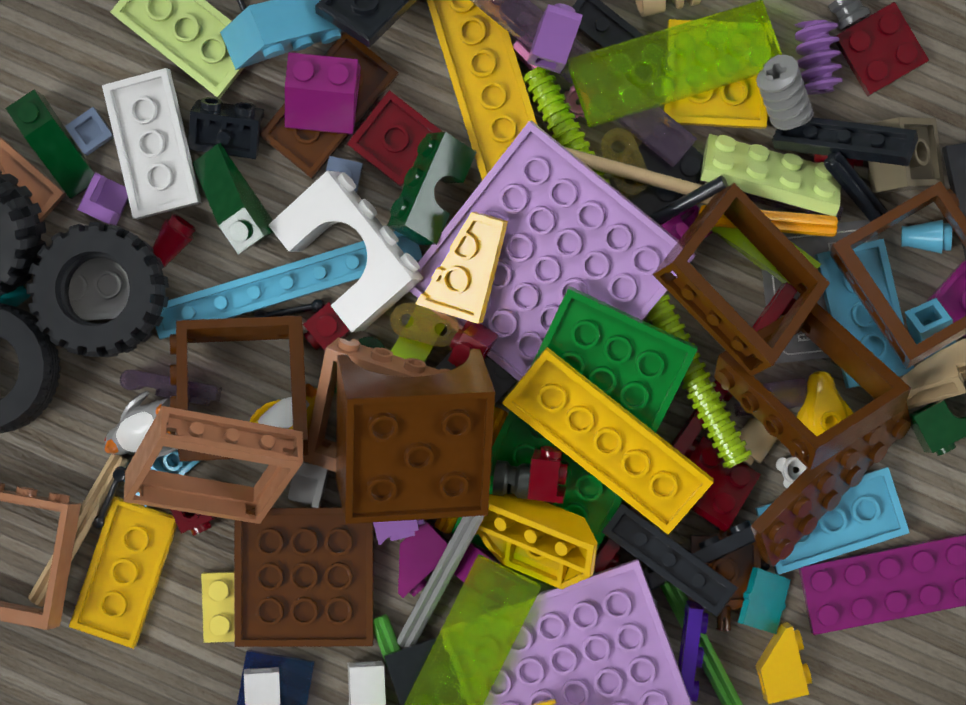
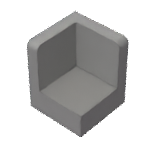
(309, 485)

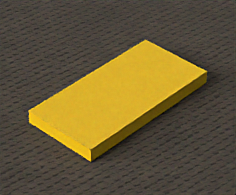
(124, 572)

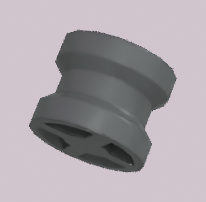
(848, 12)

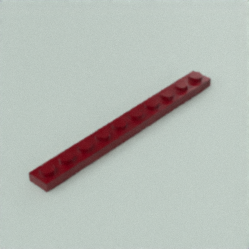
(686, 438)

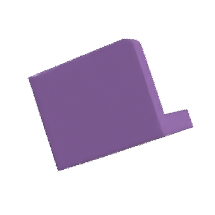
(104, 200)

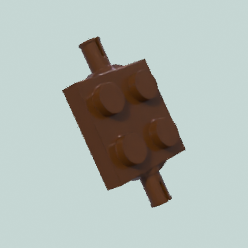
(735, 568)

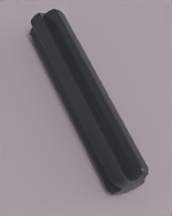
(854, 186)

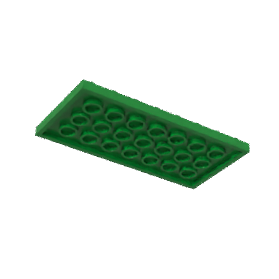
(623, 358)

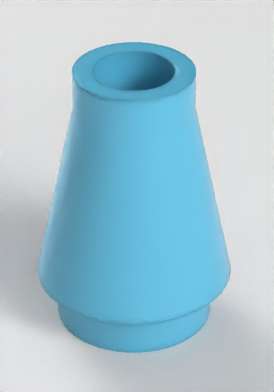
(928, 236)

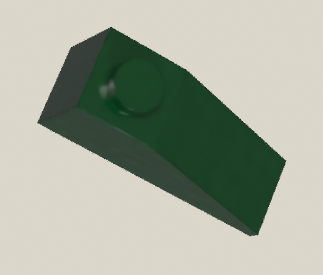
(51, 142)
(232, 200)

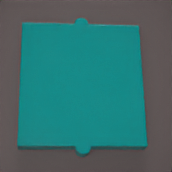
(764, 600)

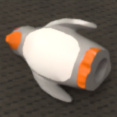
(134, 425)

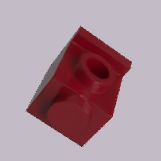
(471, 337)
(547, 474)

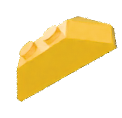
(539, 540)

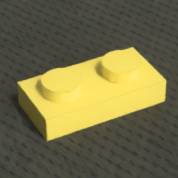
(218, 606)

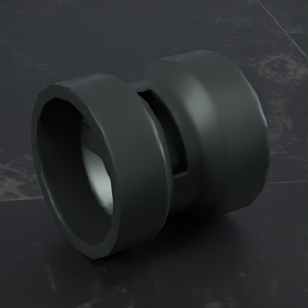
(511, 479)

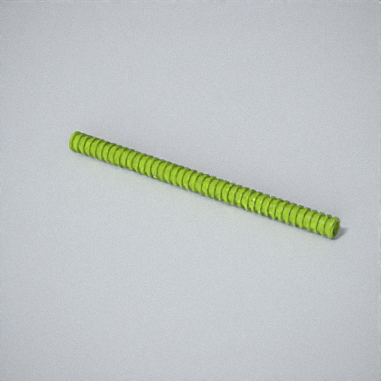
(696, 380)

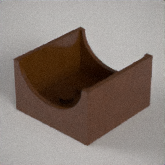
(414, 443)

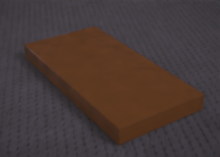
(312, 149)

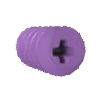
(817, 55)

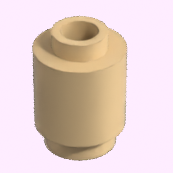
(757, 440)

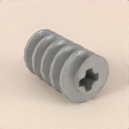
(784, 93)

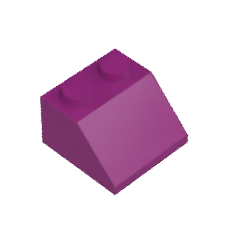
(321, 93)

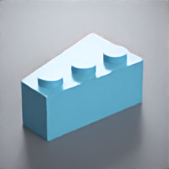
(275, 29)

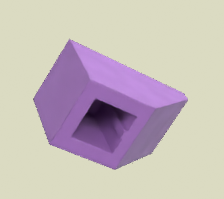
(554, 37)

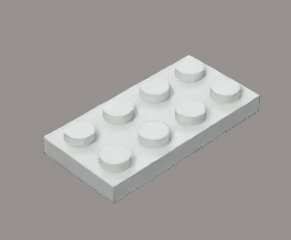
(151, 143)

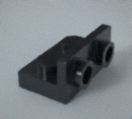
(229, 124)

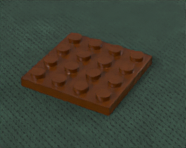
(303, 579)

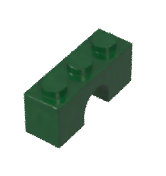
(416, 210)
(937, 427)

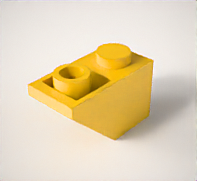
(780, 667)

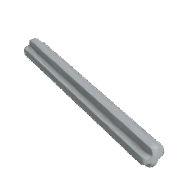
(439, 580)

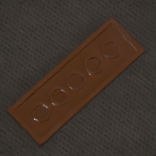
(821, 489)

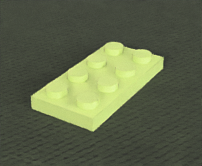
(186, 35)
(771, 174)

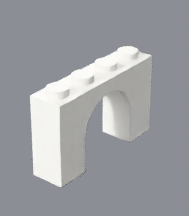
(388, 270)
(365, 684)

